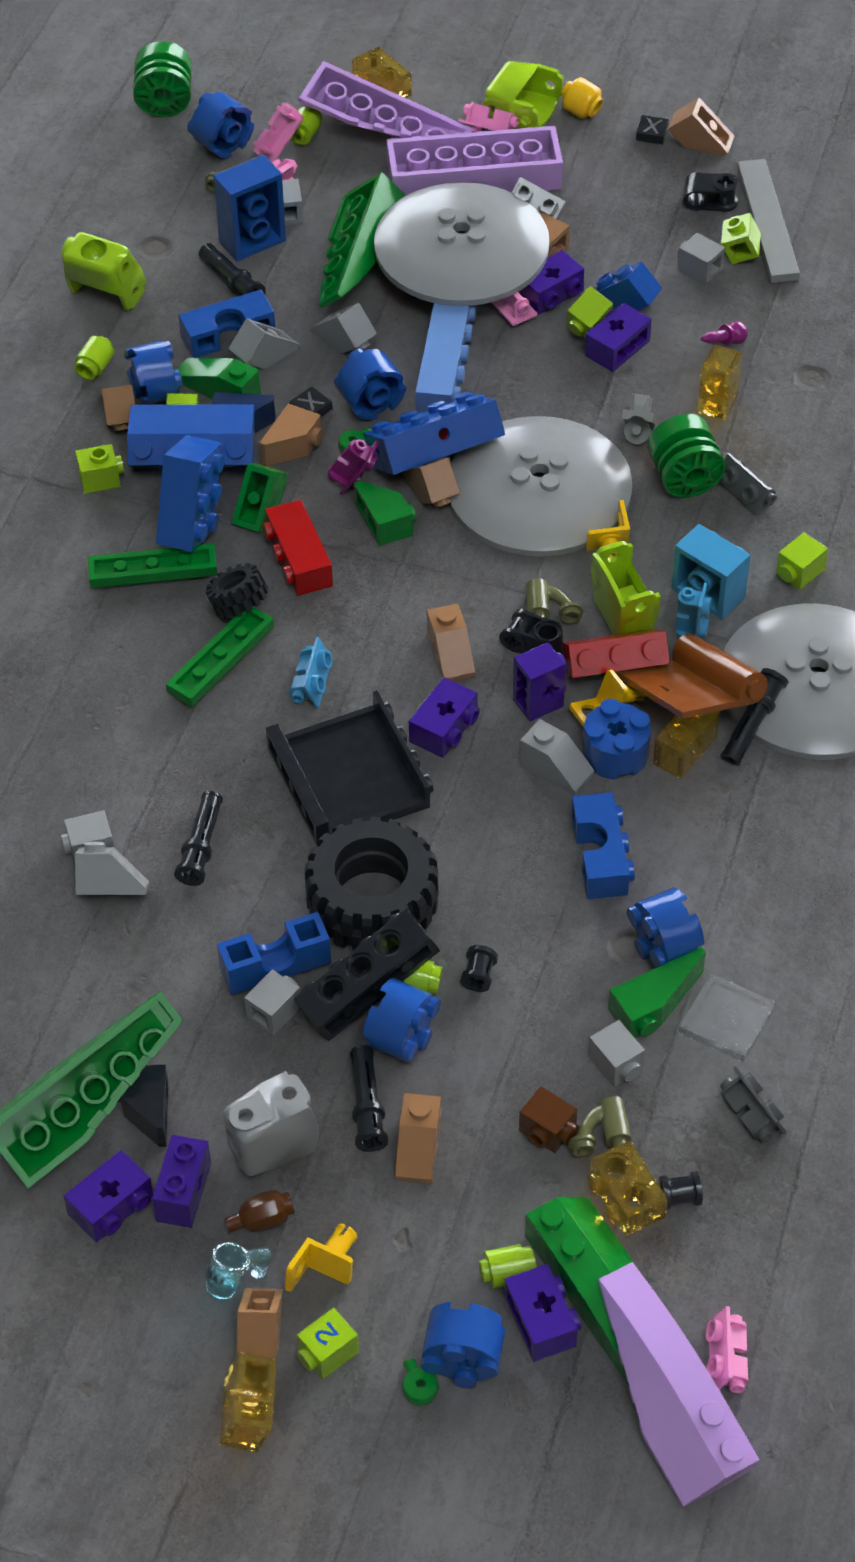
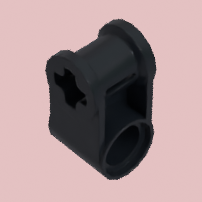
(707, 192)
(531, 632)

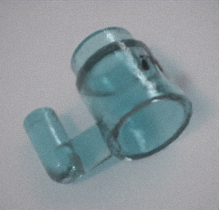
(229, 1265)

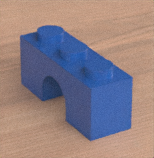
(203, 325)
(598, 822)
(299, 949)

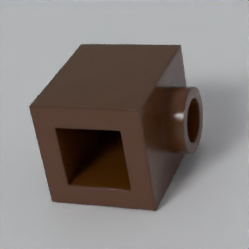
(548, 1120)

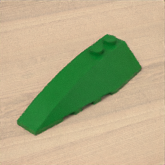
(354, 235)
(76, 1095)
(581, 1251)

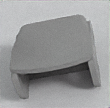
(268, 1129)

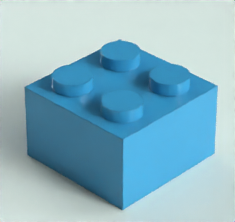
(712, 560)

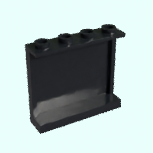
(350, 769)

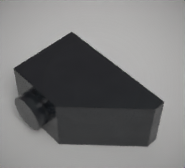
(147, 1103)

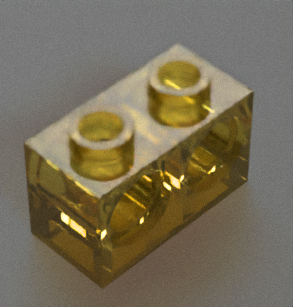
(383, 71)
(634, 1186)

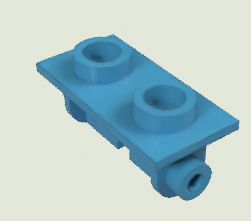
(691, 611)
(315, 666)

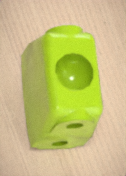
(525, 91)
(104, 267)
(621, 592)

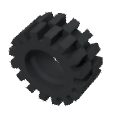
(236, 590)

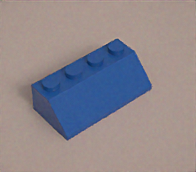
(160, 427)

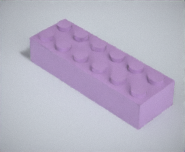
(477, 157)

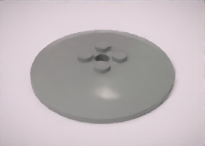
(490, 262)
(544, 514)
(815, 709)

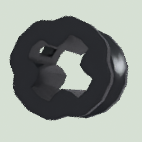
(478, 968)
(682, 1189)

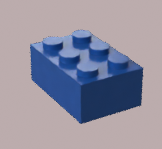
(250, 207)
(189, 493)

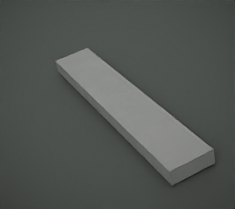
(767, 214)

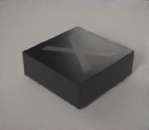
(652, 129)
(313, 401)

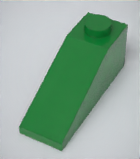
(219, 375)
(651, 997)

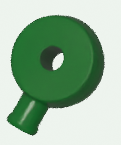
(350, 435)
(415, 1378)

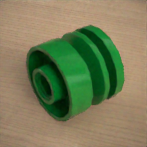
(162, 79)
(686, 455)

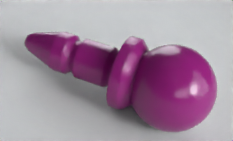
(733, 333)

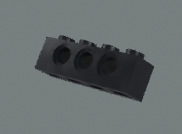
(362, 992)

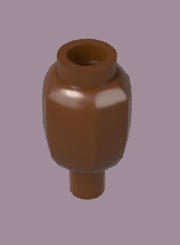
(262, 1212)

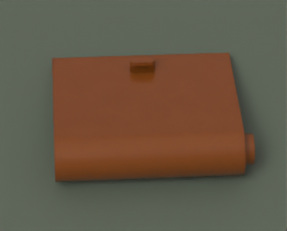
(698, 680)

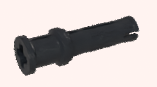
(238, 280)
(753, 717)
(197, 850)
(368, 1111)

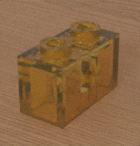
(719, 382)
(684, 742)
(248, 1402)

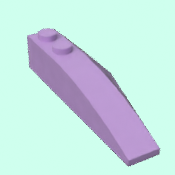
(372, 106)
(674, 1395)

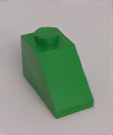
(259, 490)
(384, 512)

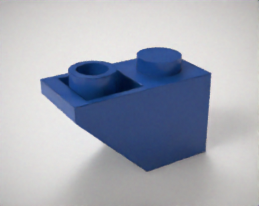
(629, 285)

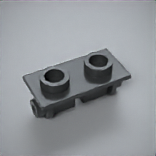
(746, 485)
(762, 1116)

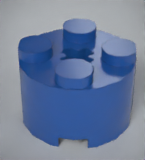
(221, 124)
(153, 372)
(370, 383)
(616, 739)
(665, 927)
(401, 1020)
(463, 1344)

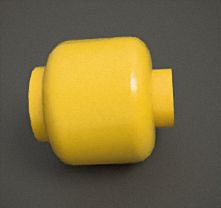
(581, 98)

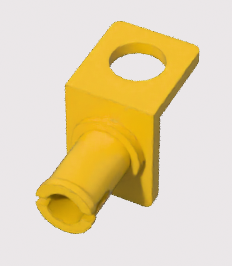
(605, 536)
(611, 688)
(326, 1259)

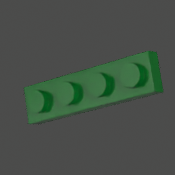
(151, 566)
(219, 656)

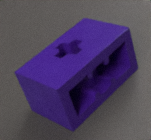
(556, 283)
(618, 337)
(539, 681)
(443, 717)
(181, 1181)
(109, 1196)
(541, 1312)

